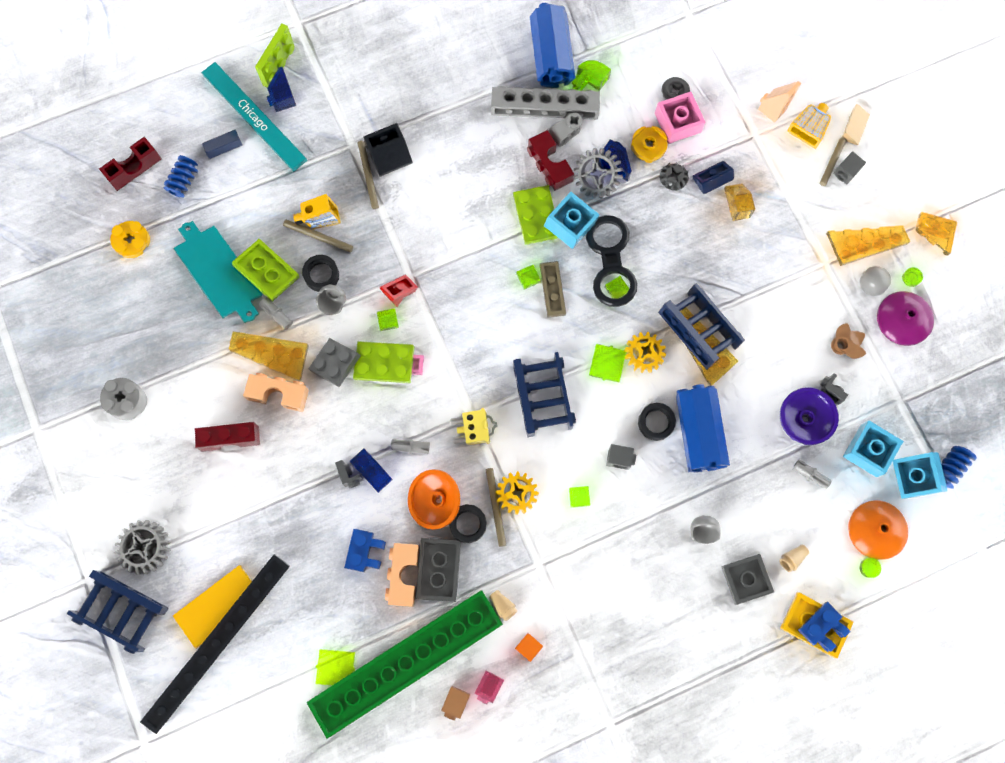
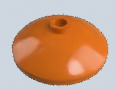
(425, 499)
(866, 530)

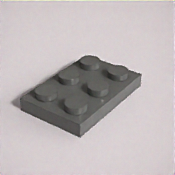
(438, 569)

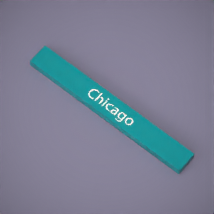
(254, 116)

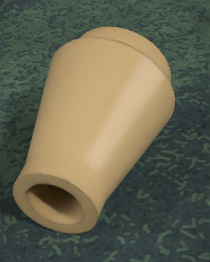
(791, 560)
(503, 606)

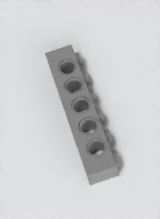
(537, 108)

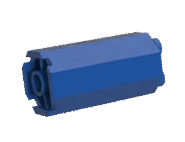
(552, 46)
(702, 428)

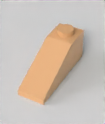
(777, 102)

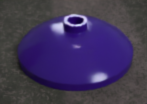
(818, 409)

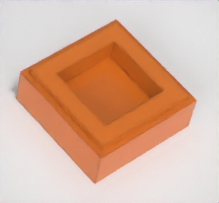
(529, 647)

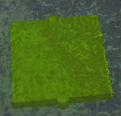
(607, 363)
(334, 666)

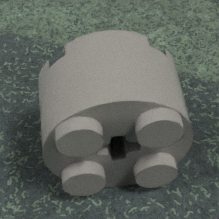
(113, 399)

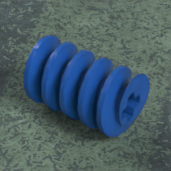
(180, 176)
(955, 463)

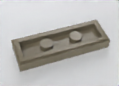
(552, 289)

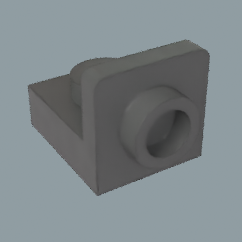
(835, 392)
(344, 472)

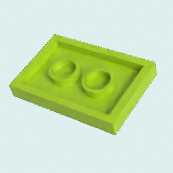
(275, 55)
(532, 209)
(265, 270)
(384, 362)

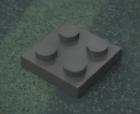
(334, 362)
(747, 579)

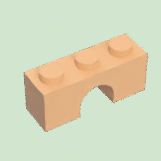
(260, 387)
(402, 557)

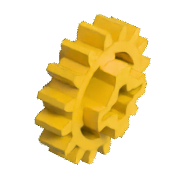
(652, 356)
(513, 483)

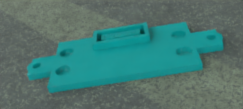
(210, 265)

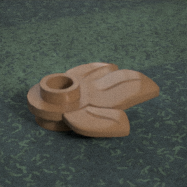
(850, 341)

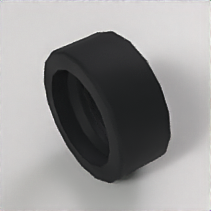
(315, 260)
(657, 407)
(482, 527)

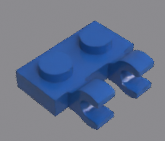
(359, 550)
(820, 623)

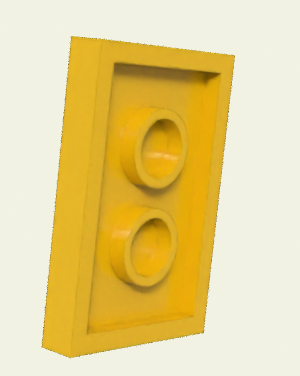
(800, 611)

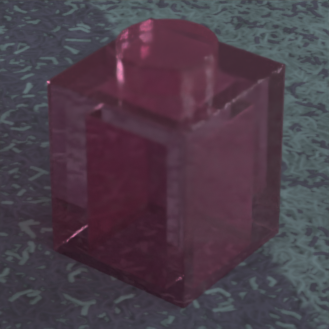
(488, 687)

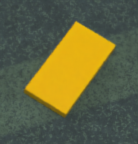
(209, 608)

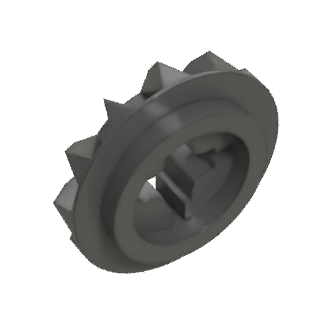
(676, 83)
(670, 182)

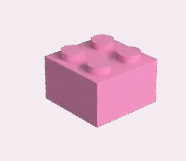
(679, 117)

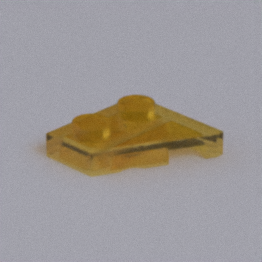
(937, 231)

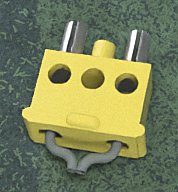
(481, 428)

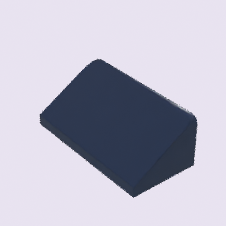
(222, 144)
(714, 177)

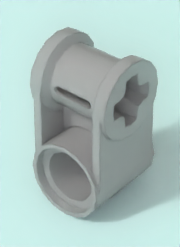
(564, 130)

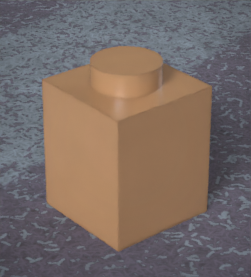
(455, 703)

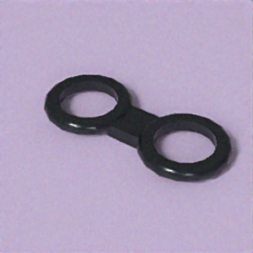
(612, 262)

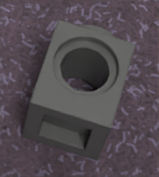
(849, 168)
(620, 457)

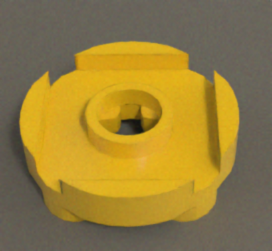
(648, 134)
(122, 232)

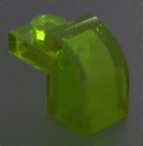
(591, 73)

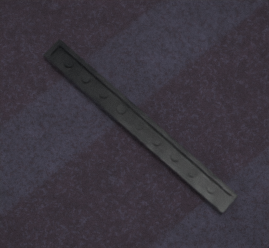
(214, 644)

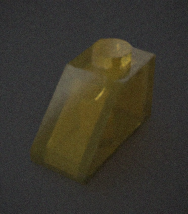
(739, 201)

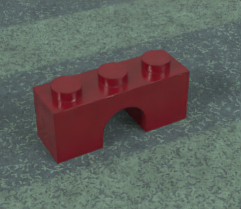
(140, 160)
(556, 173)
(224, 435)

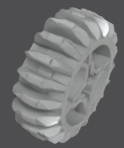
(598, 181)
(138, 540)

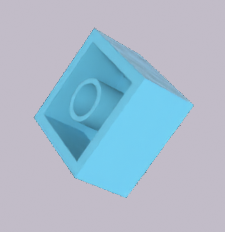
(571, 220)
(873, 449)
(920, 475)

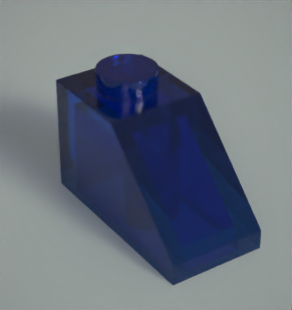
(280, 92)
(617, 149)
(371, 470)

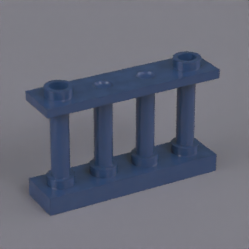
(690, 337)
(525, 388)
(135, 600)

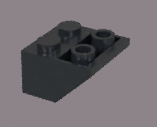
(388, 149)

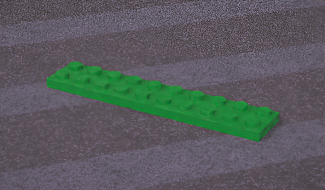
(404, 664)

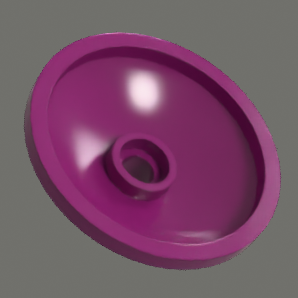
(896, 322)

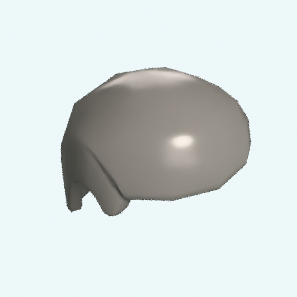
(875, 281)
(330, 299)
(705, 530)

